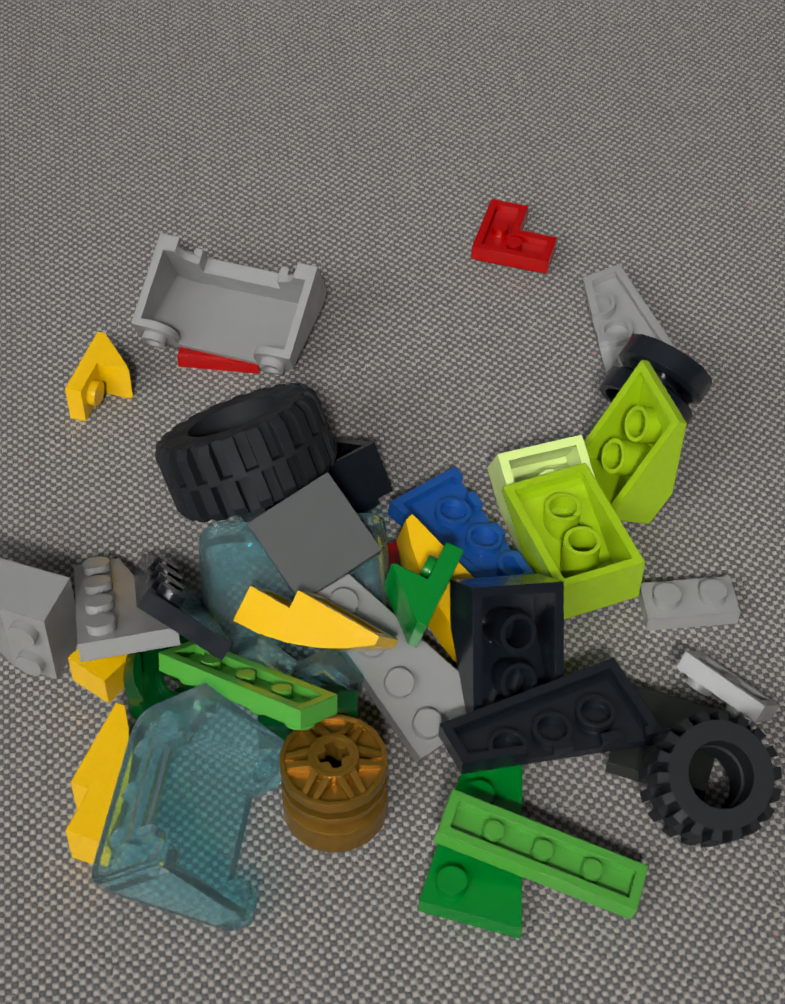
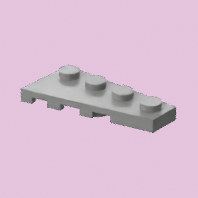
(618, 313)
(108, 614)
(407, 683)

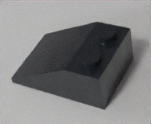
(506, 635)

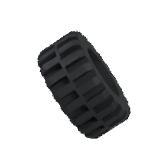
(246, 452)

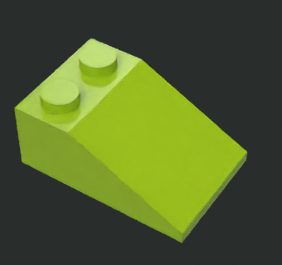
(638, 447)
(575, 538)

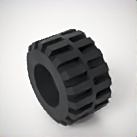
(747, 768)

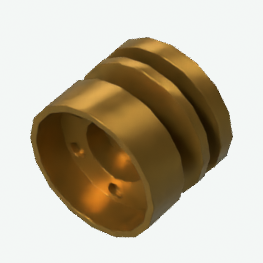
(334, 784)

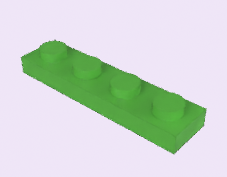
(251, 685)
(541, 854)

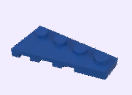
(458, 518)

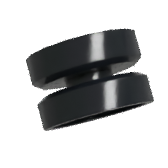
(679, 373)

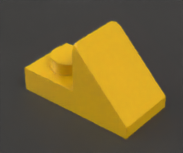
(98, 373)

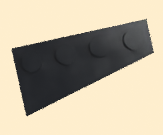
(172, 602)
(557, 720)

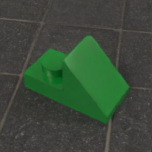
(417, 596)

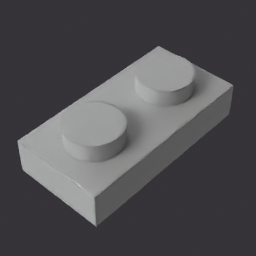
(688, 603)
(711, 678)

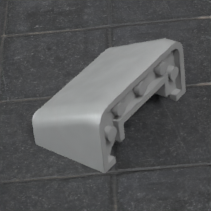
(227, 307)

